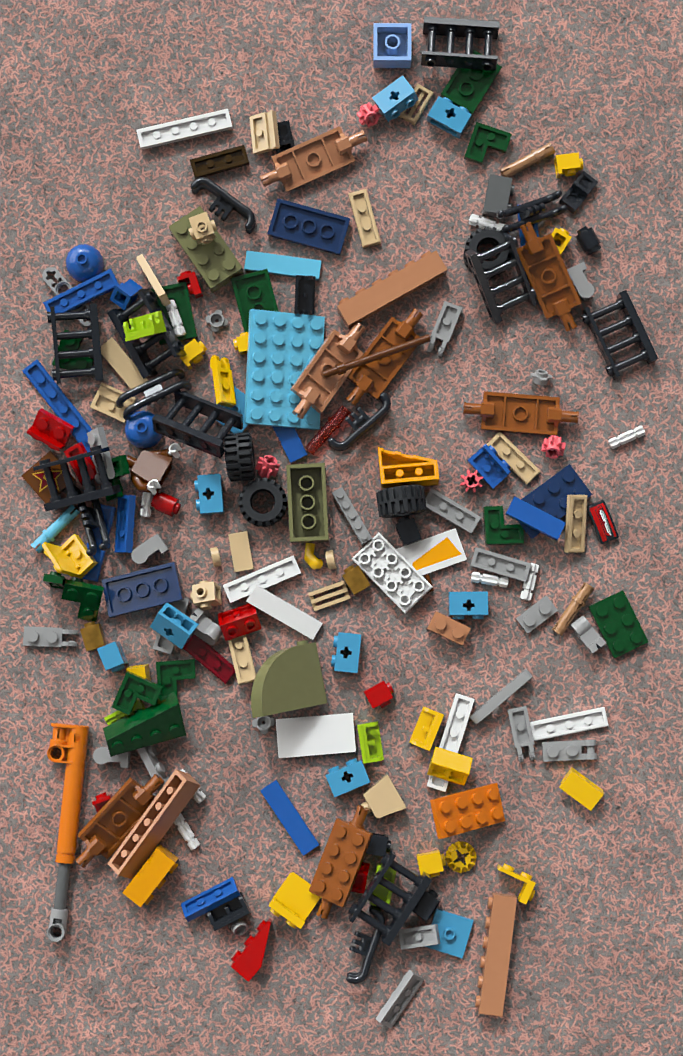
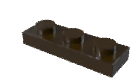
(219, 161)

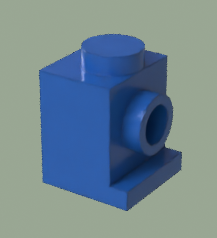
(125, 294)

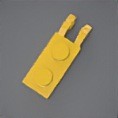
(223, 381)

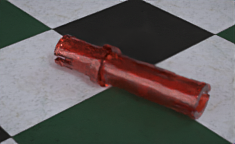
(325, 432)

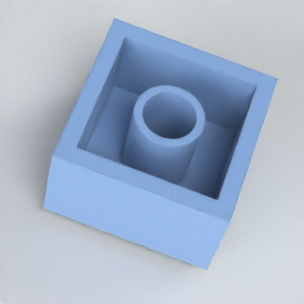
(392, 45)

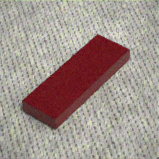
(210, 658)

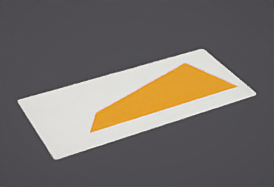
(434, 552)

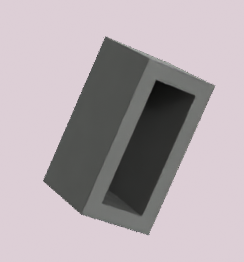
(497, 195)

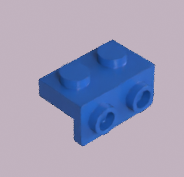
(489, 465)

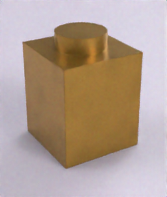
(355, 579)
(93, 636)

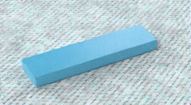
(282, 264)

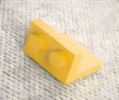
(70, 557)
(293, 900)

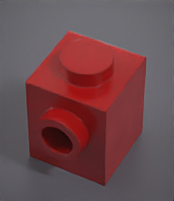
(379, 694)

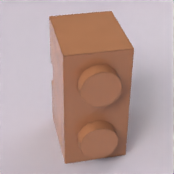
(448, 628)

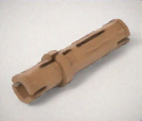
(528, 160)
(578, 601)

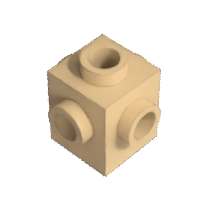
(202, 228)
(206, 595)

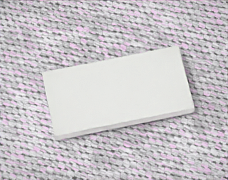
(392, 573)
(315, 735)

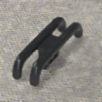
(224, 202)
(530, 212)
(152, 391)
(361, 424)
(92, 519)
(367, 947)

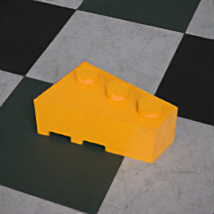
(403, 469)
(151, 876)

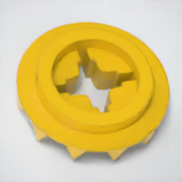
(451, 855)

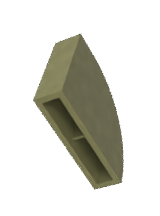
(288, 681)

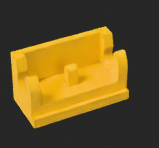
(426, 728)
(450, 766)
(581, 789)

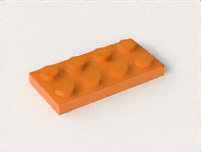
(467, 810)

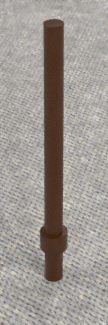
(341, 368)

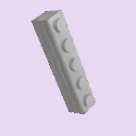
(351, 516)

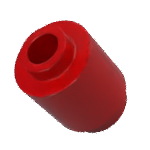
(166, 504)

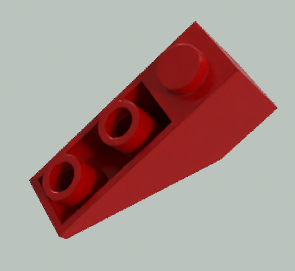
(251, 958)

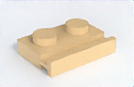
(264, 132)
(106, 402)

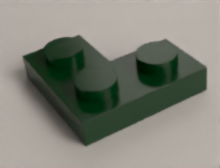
(483, 138)
(73, 363)
(121, 468)
(496, 532)
(56, 580)
(87, 595)
(170, 671)
(135, 687)

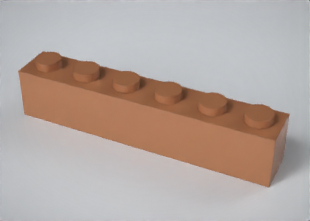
(392, 289)
(153, 824)
(497, 954)

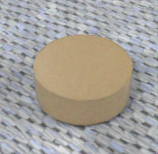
(215, 556)
(330, 558)

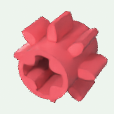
(368, 114)
(553, 446)
(267, 466)
(476, 480)

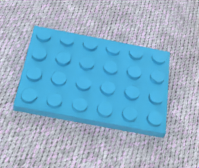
(276, 357)

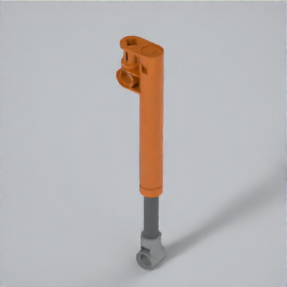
(73, 744)

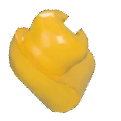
(310, 558)

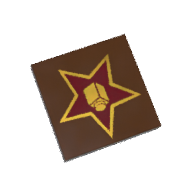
(38, 482)

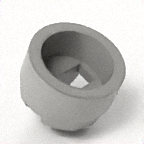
(239, 927)

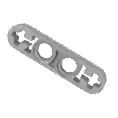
(50, 283)
(501, 696)

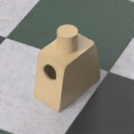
(383, 798)

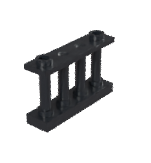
(460, 28)
(482, 277)
(630, 320)
(91, 333)
(138, 350)
(197, 438)
(89, 491)
(409, 898)

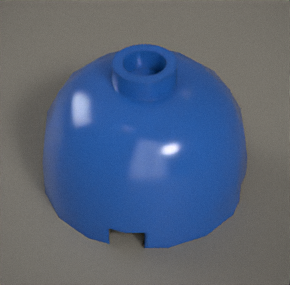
(84, 262)
(140, 430)

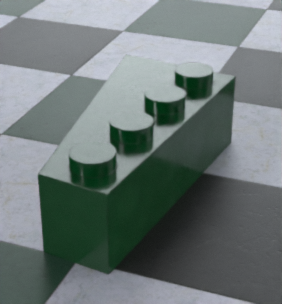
(146, 727)

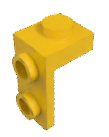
(527, 892)

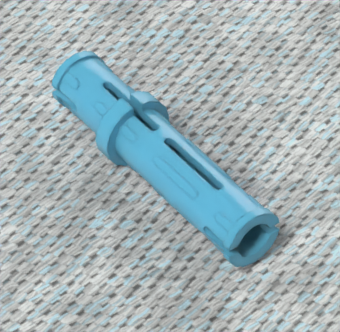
(55, 528)

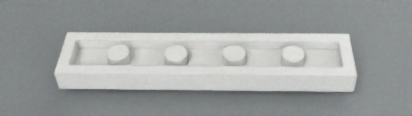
(184, 129)
(453, 733)

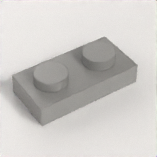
(536, 614)
(419, 936)

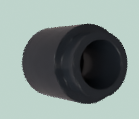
(588, 240)

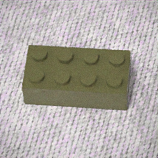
(213, 260)
(307, 503)

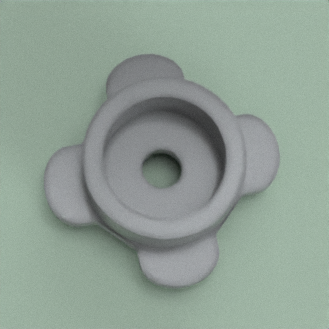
(216, 315)
(540, 377)
(263, 727)

